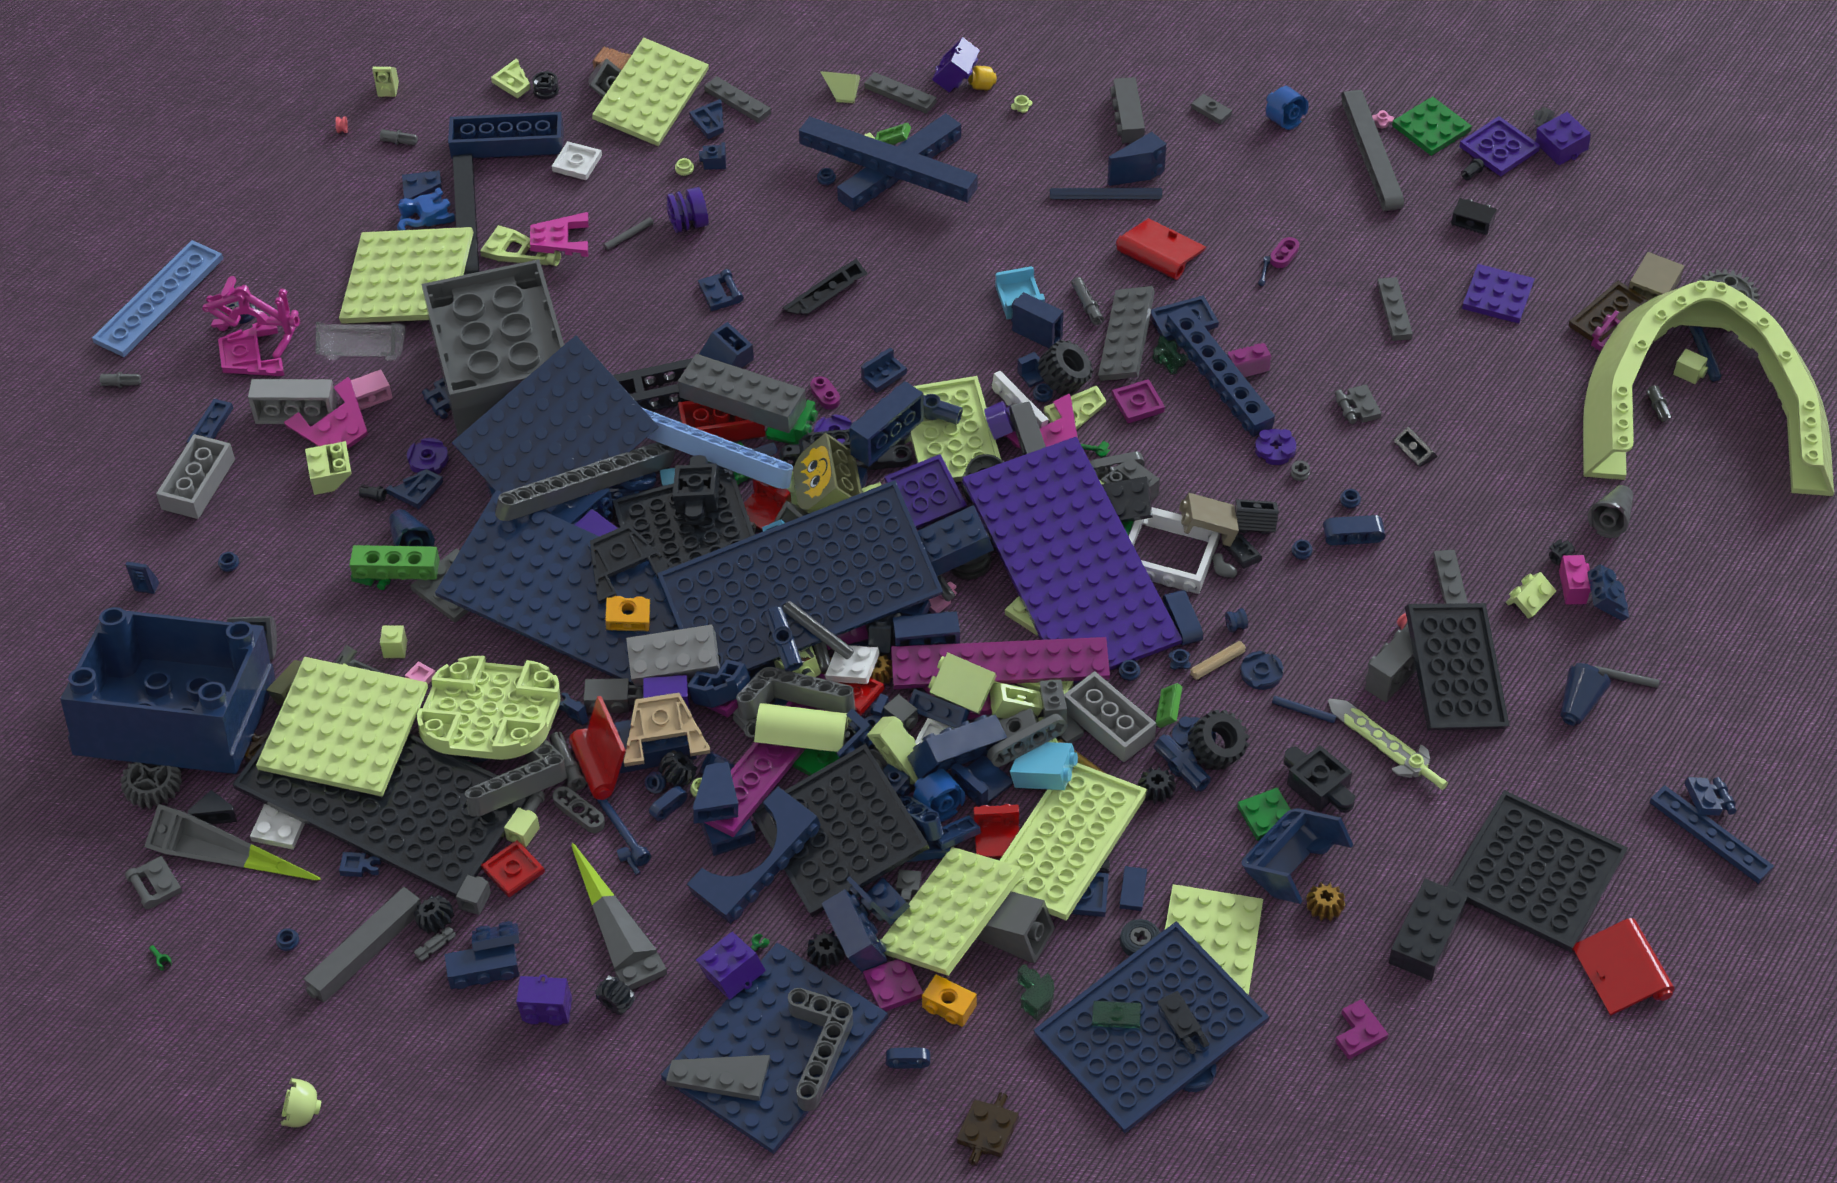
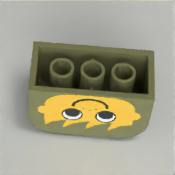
(825, 474)

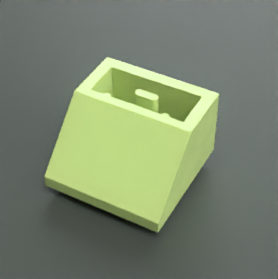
(328, 466)
(1010, 700)

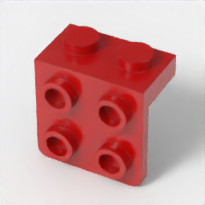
(765, 503)
(998, 829)

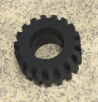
(1065, 367)
(1229, 729)

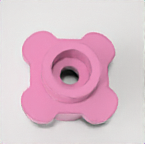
(1382, 119)

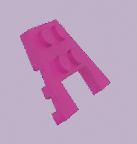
(553, 235)
(242, 354)
(339, 426)
(1058, 430)

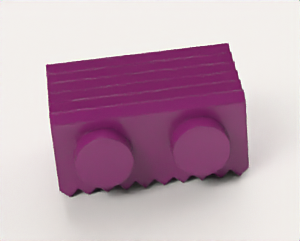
(1251, 359)

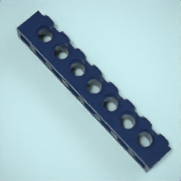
(1219, 371)

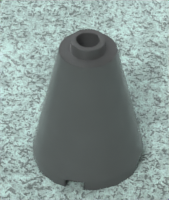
(1612, 512)

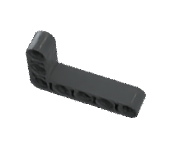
(793, 687)
(544, 770)
(825, 1045)

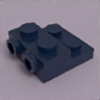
(1607, 592)

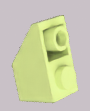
(386, 81)

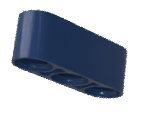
(1354, 530)
(1183, 617)
(924, 817)

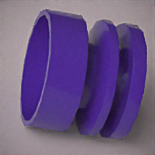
(686, 210)

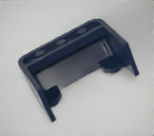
(1287, 845)

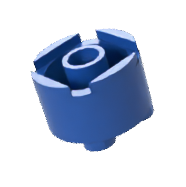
(1286, 107)
(939, 793)

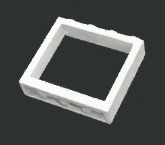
(1171, 577)

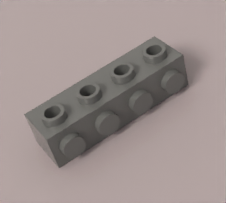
(1128, 109)

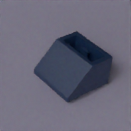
(728, 347)

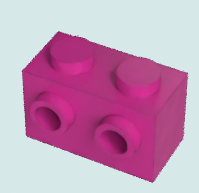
(1575, 579)

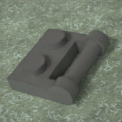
(159, 877)

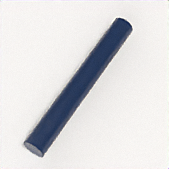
(1304, 709)

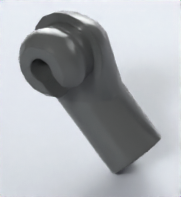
(1222, 568)

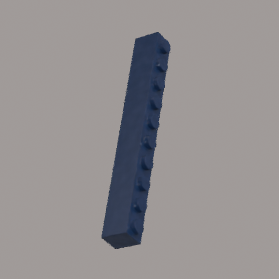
(888, 159)

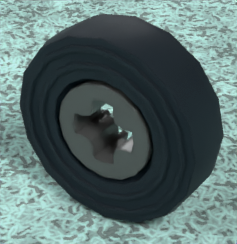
(1134, 929)

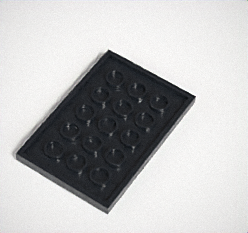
(1456, 666)

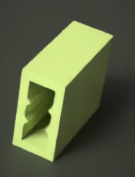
(962, 683)

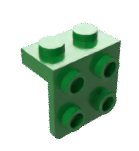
(799, 430)

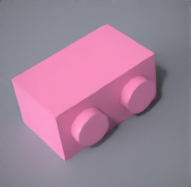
(371, 389)

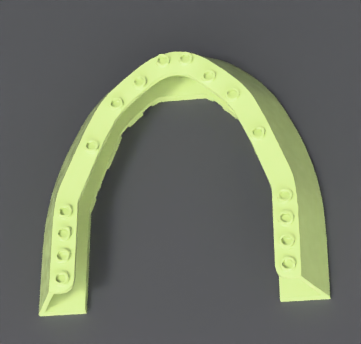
(1704, 304)

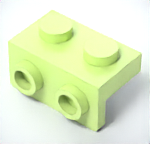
(1531, 594)

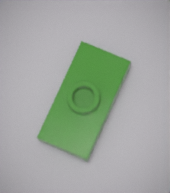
(894, 134)
(1168, 705)

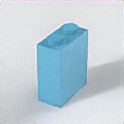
(1045, 767)

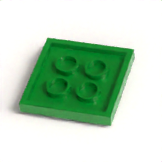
(1431, 126)

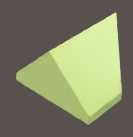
(842, 85)

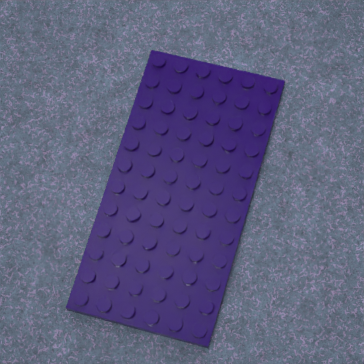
(1070, 553)

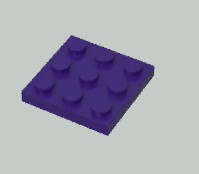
(1499, 146)
(1498, 293)
(928, 491)

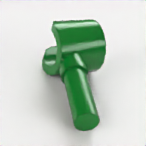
(1100, 450)
(755, 941)
(160, 957)

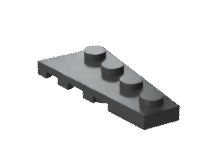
(723, 1075)

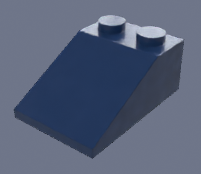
(1137, 161)

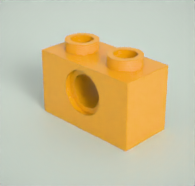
(637, 621)
(944, 990)

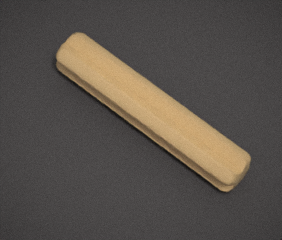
(1217, 660)

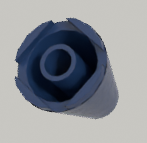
(409, 531)
(1582, 692)

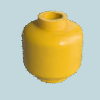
(982, 78)

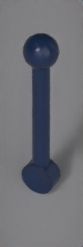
(1266, 260)

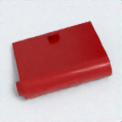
(1159, 247)
(599, 751)
(1626, 963)

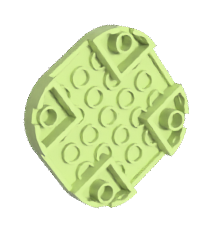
(489, 708)

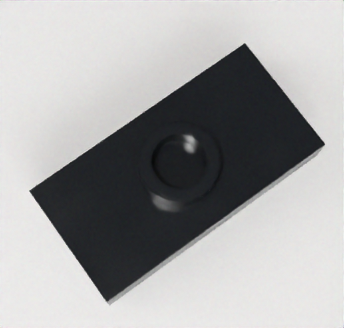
(1243, 552)

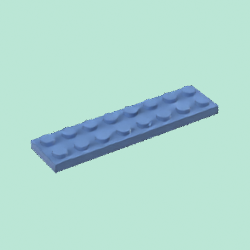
(157, 298)

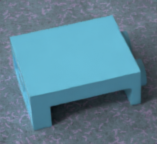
(1012, 284)

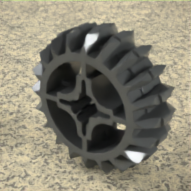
(150, 784)

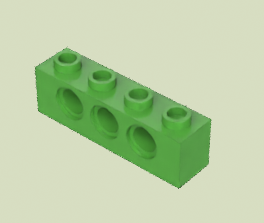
(394, 562)

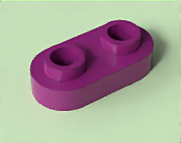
(1284, 252)
(822, 389)

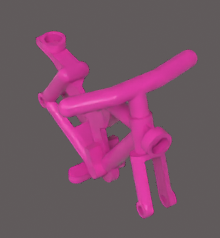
(244, 296)

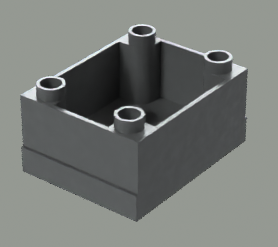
(490, 334)

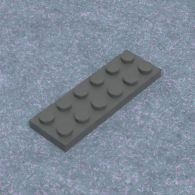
(1126, 333)

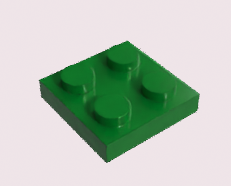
(1263, 811)

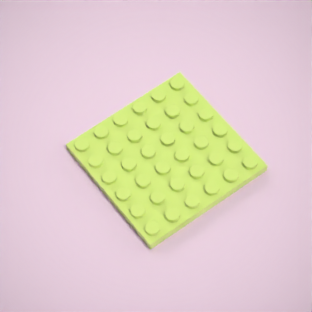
(394, 265)
(342, 726)

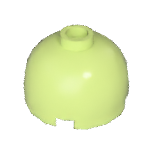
(300, 1104)

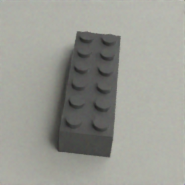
(742, 393)

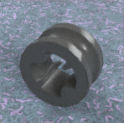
(1300, 465)

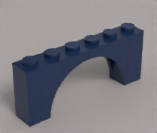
(732, 894)

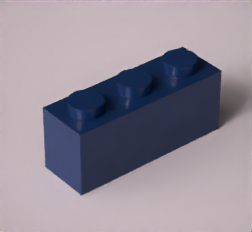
(481, 966)

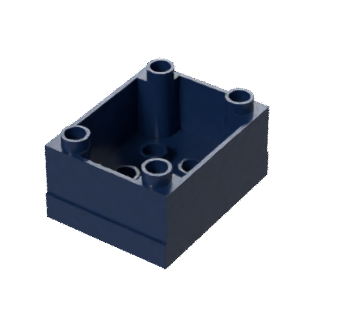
(168, 691)

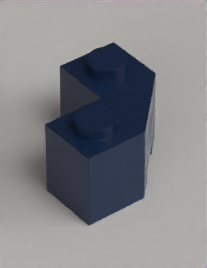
(718, 689)

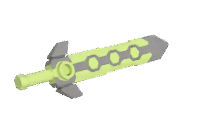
(1410, 762)

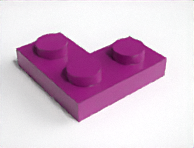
(1365, 1030)

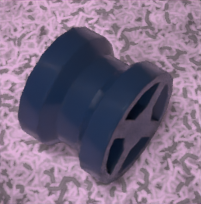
(1236, 620)

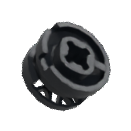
(545, 85)

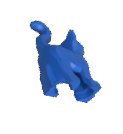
(429, 208)

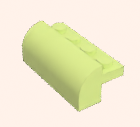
(800, 727)

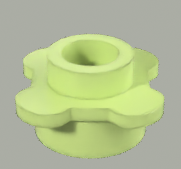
(1021, 104)

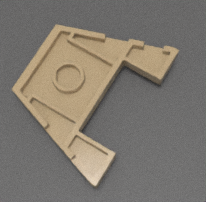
(660, 719)

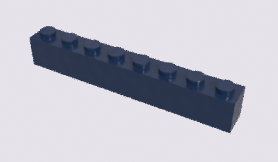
(927, 142)

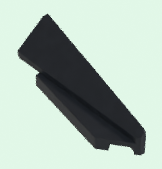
(826, 289)

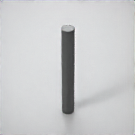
(627, 234)
(1629, 677)

